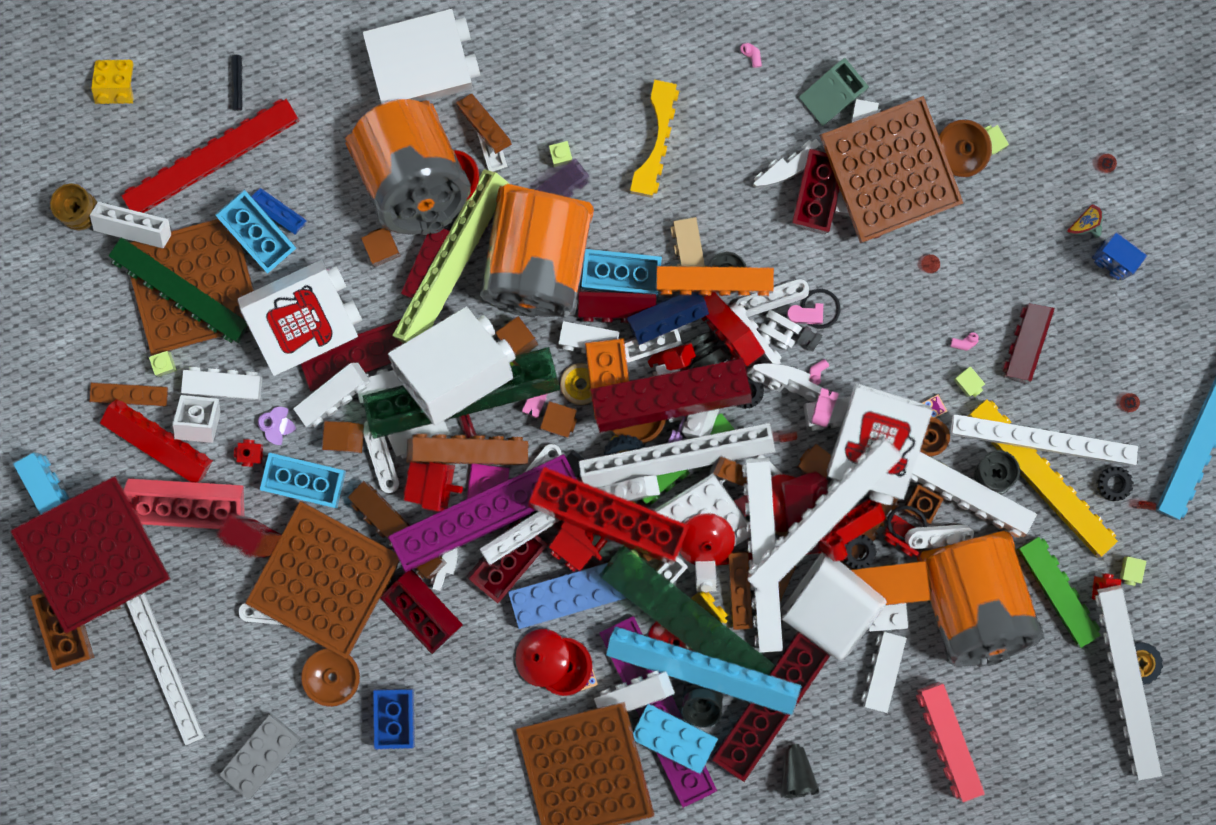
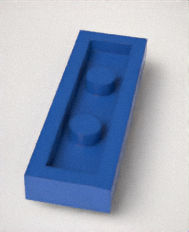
(279, 211)

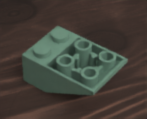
(834, 92)

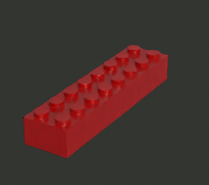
(608, 515)

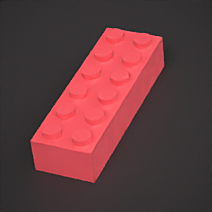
(184, 502)
(951, 743)

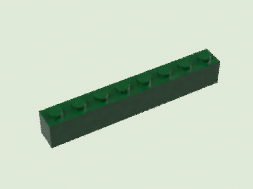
(178, 289)

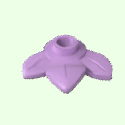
(279, 425)
(676, 435)

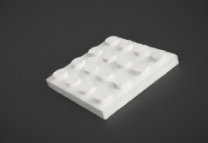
(706, 497)

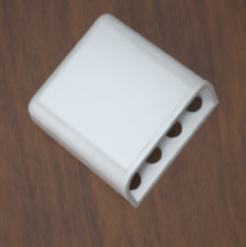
(832, 607)

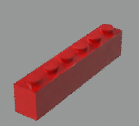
(156, 441)

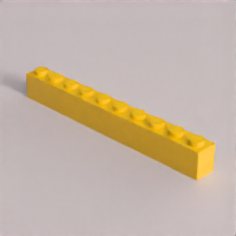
(1052, 489)

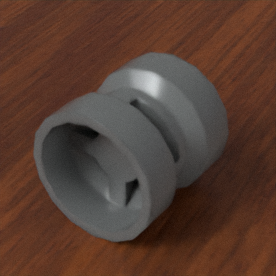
(809, 338)

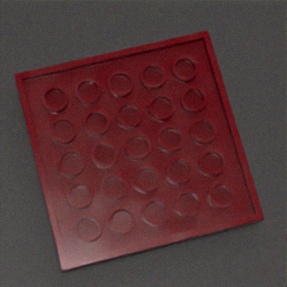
(90, 554)

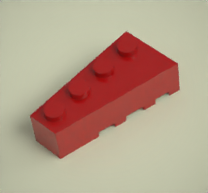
(732, 329)

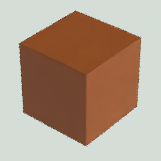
(380, 246)
(517, 336)
(559, 420)
(343, 437)
(815, 460)
(924, 501)

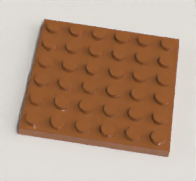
(891, 169)
(207, 259)
(323, 579)
(586, 769)

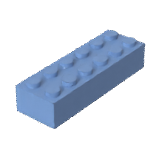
(562, 596)

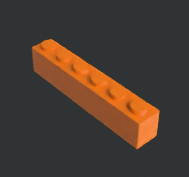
(715, 279)

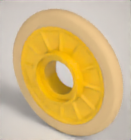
(568, 384)

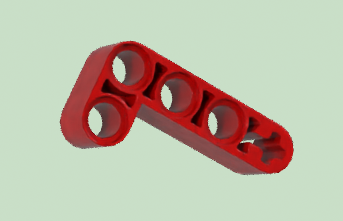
(849, 527)

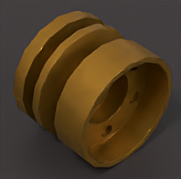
(68, 200)

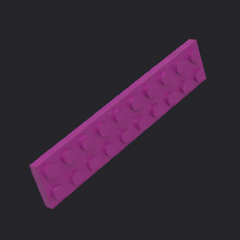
(471, 517)
(686, 783)

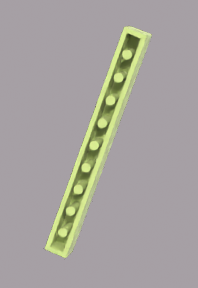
(451, 258)

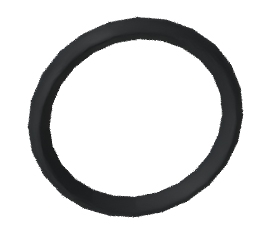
(837, 304)
(903, 508)

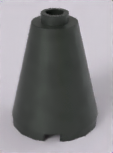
(797, 774)

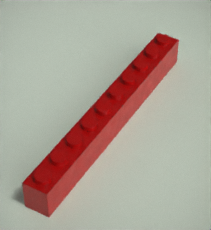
(211, 157)

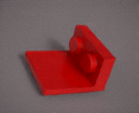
(901, 527)

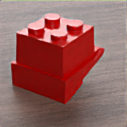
(430, 485)
(575, 547)

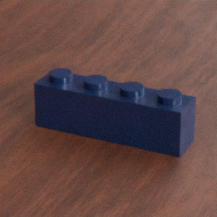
(667, 316)

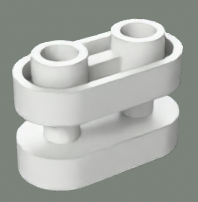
(783, 340)

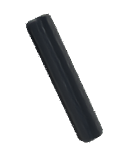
(236, 82)

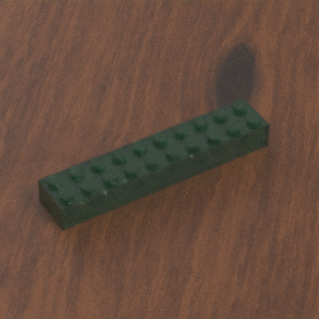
(396, 410)
(680, 612)

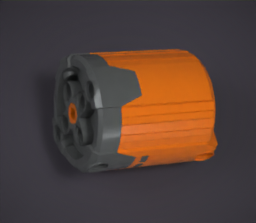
(408, 167)
(536, 252)
(981, 600)

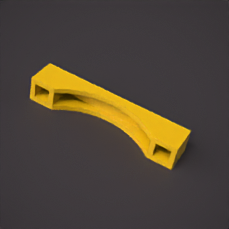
(645, 177)

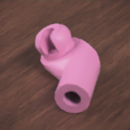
(753, 53)
(965, 344)
(816, 370)

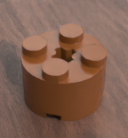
(941, 438)

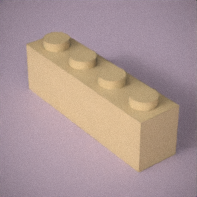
(688, 243)

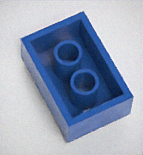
(1118, 257)
(394, 718)

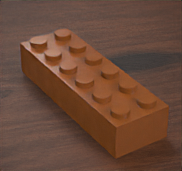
(467, 451)

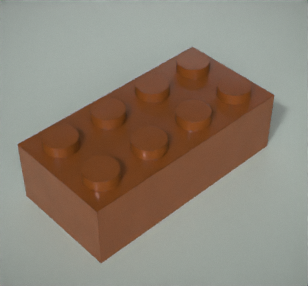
(61, 647)

